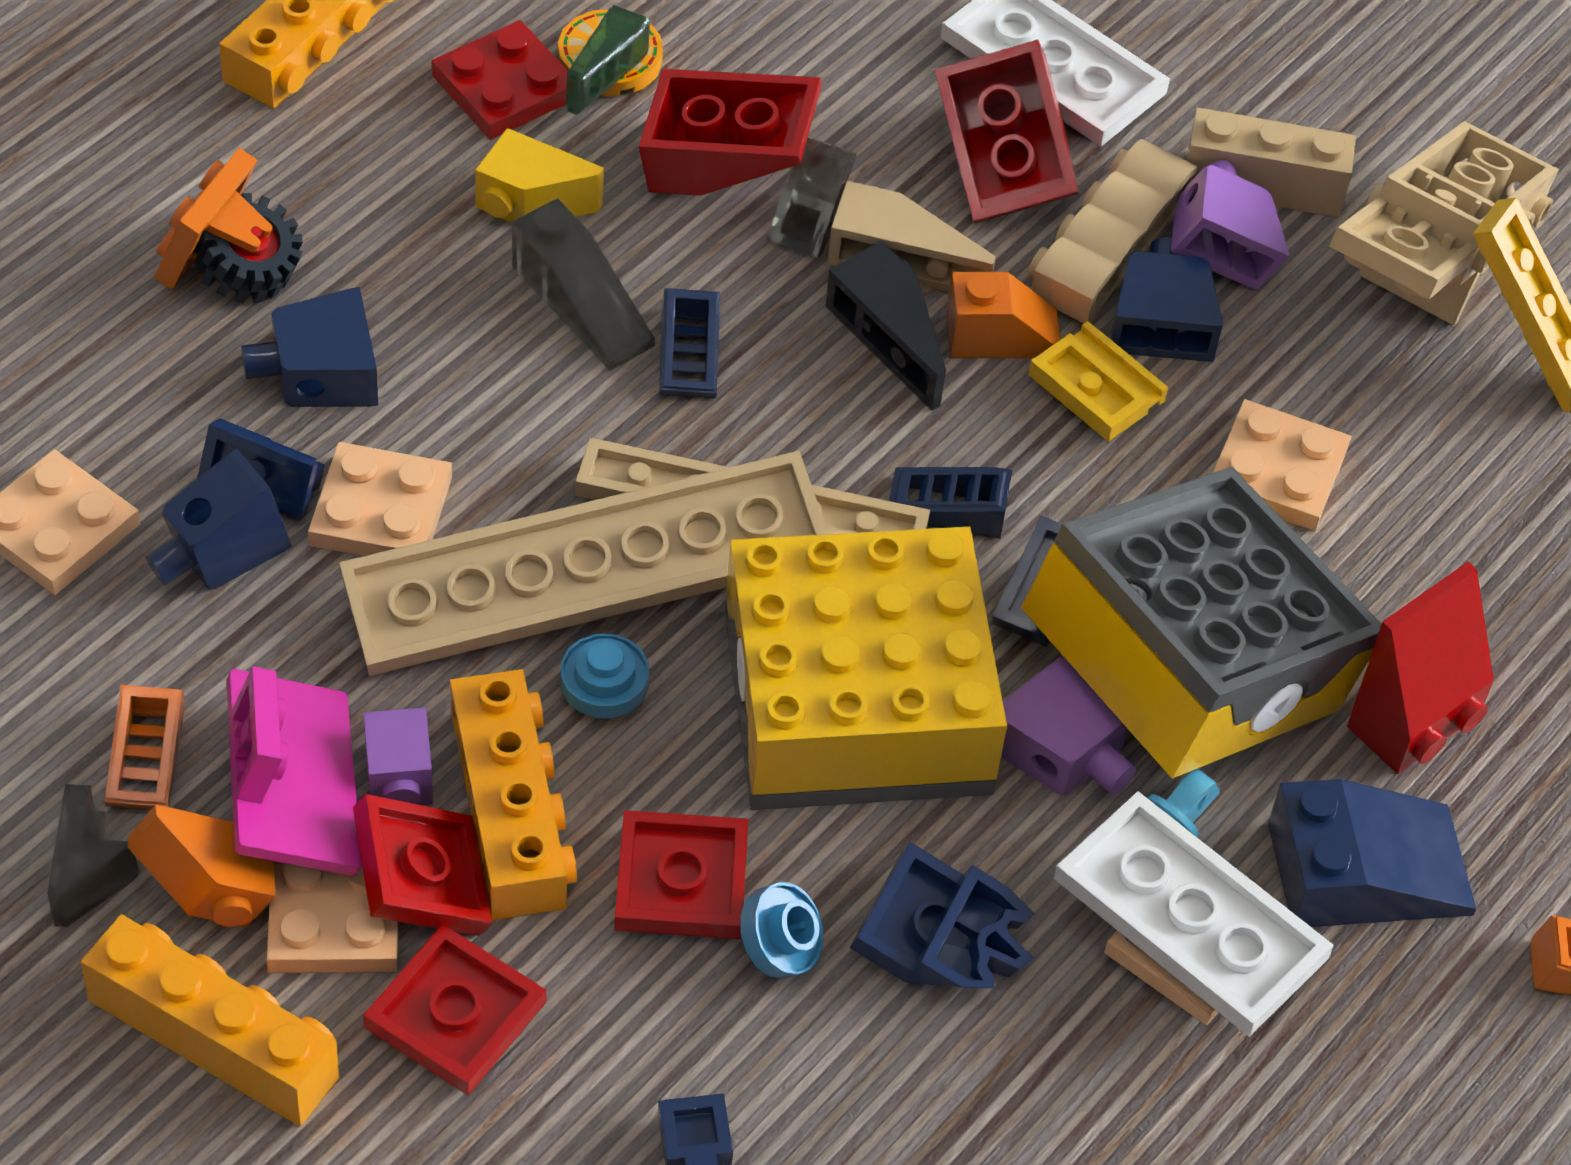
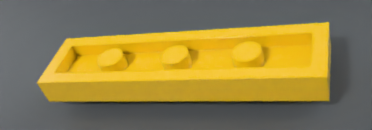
(1530, 290)

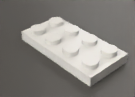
(1093, 77)
(1193, 913)

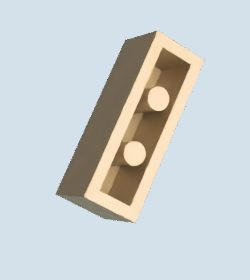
(1295, 163)

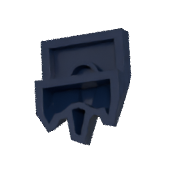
(943, 924)

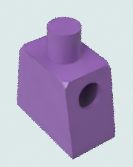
(1229, 225)
(1065, 732)

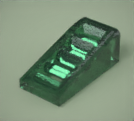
(608, 55)

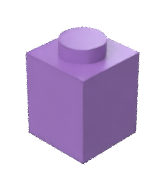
(399, 755)

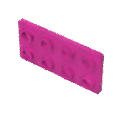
(292, 772)

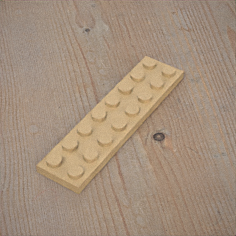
(570, 563)

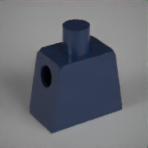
(1168, 306)
(319, 353)
(220, 526)

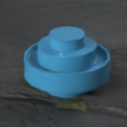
(604, 675)
(781, 930)

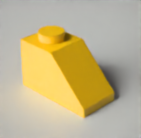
(527, 174)

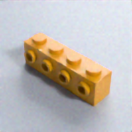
(287, 42)
(510, 795)
(211, 1018)

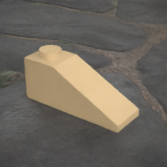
(908, 230)

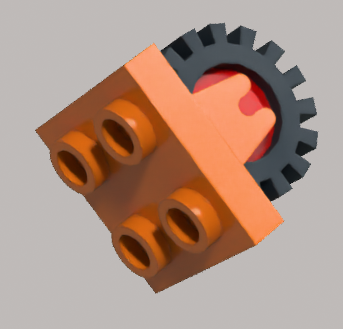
(230, 236)

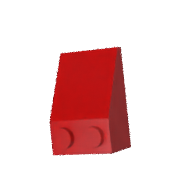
(724, 128)
(1007, 131)
(1426, 673)

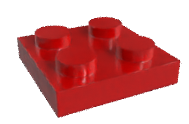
(503, 79)
(421, 865)
(681, 874)
(455, 1009)

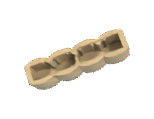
(1114, 221)

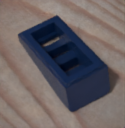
(696, 306)
(973, 483)

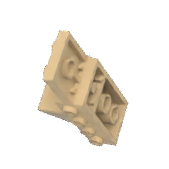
(1423, 218)

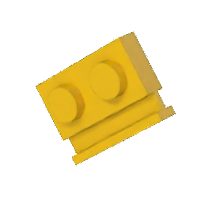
(1098, 381)

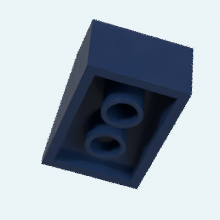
(1366, 855)

